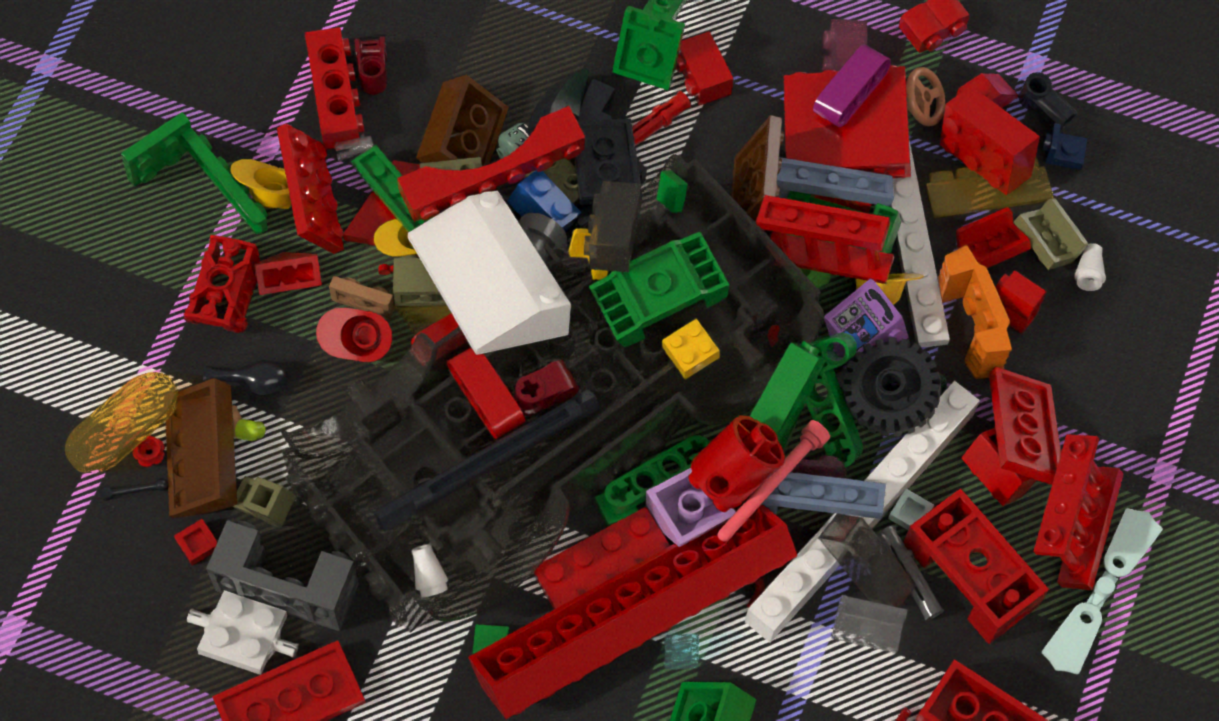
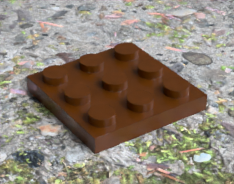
(758, 167)

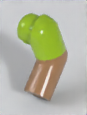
(246, 429)

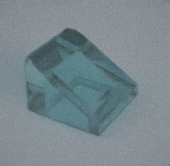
(681, 651)

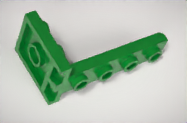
(650, 43)
(166, 147)

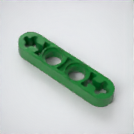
(652, 469)

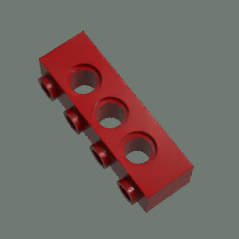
(322, 48)

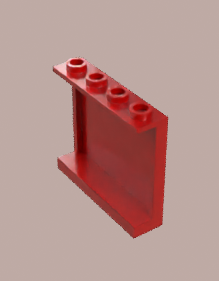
(869, 141)

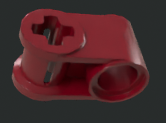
(372, 60)
(549, 386)

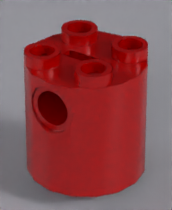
(737, 462)

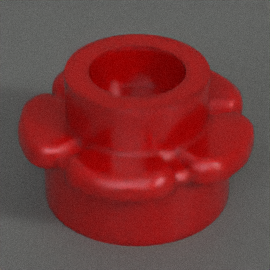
(156, 456)

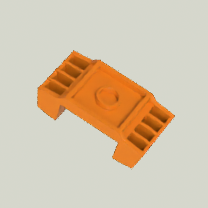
(967, 278)

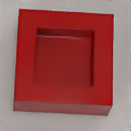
(196, 542)

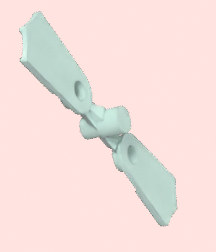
(1074, 638)

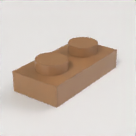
(353, 294)

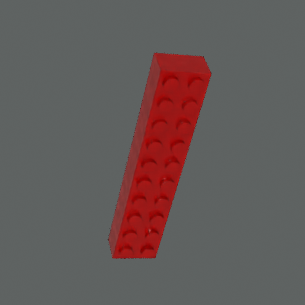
(628, 611)

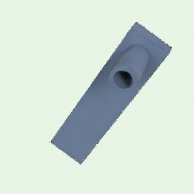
(834, 182)
(828, 495)

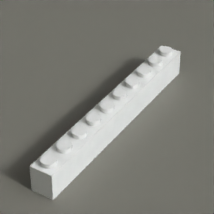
(898, 471)

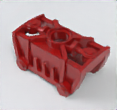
(237, 290)

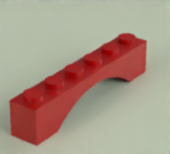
(435, 189)

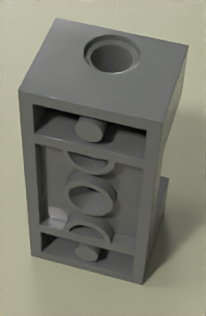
(237, 570)

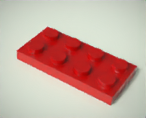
(310, 189)
(1025, 425)
(600, 557)
(301, 690)

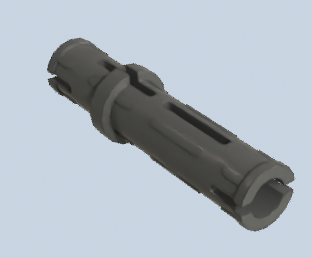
(922, 592)

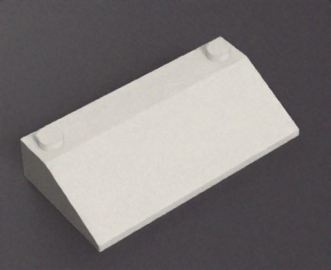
(491, 275)

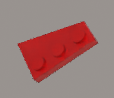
(373, 213)

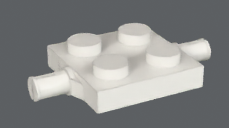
(242, 632)

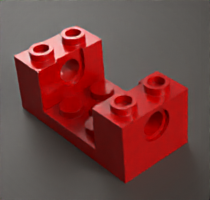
(1000, 590)

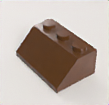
(463, 123)

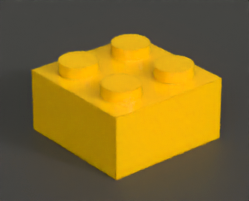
(690, 348)

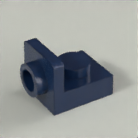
(1064, 149)

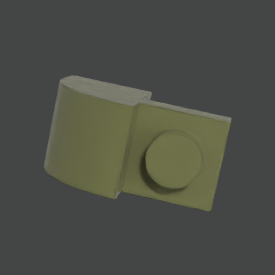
(264, 500)

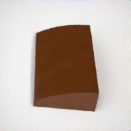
(201, 451)

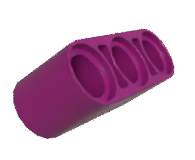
(852, 85)

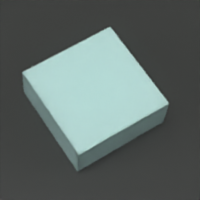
(909, 509)

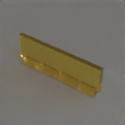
(975, 194)

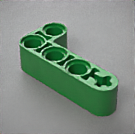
(835, 400)

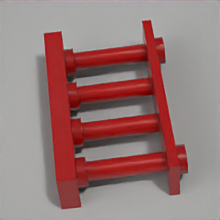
(831, 225)
(1078, 512)

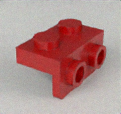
(993, 238)

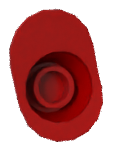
(354, 334)

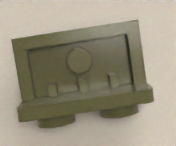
(1052, 234)

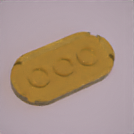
(122, 422)

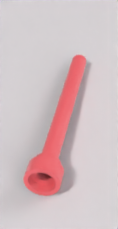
(813, 436)

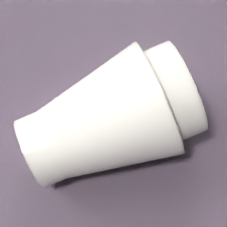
(1090, 270)
(428, 572)

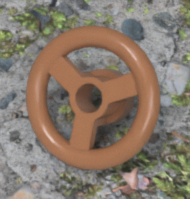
(920, 97)

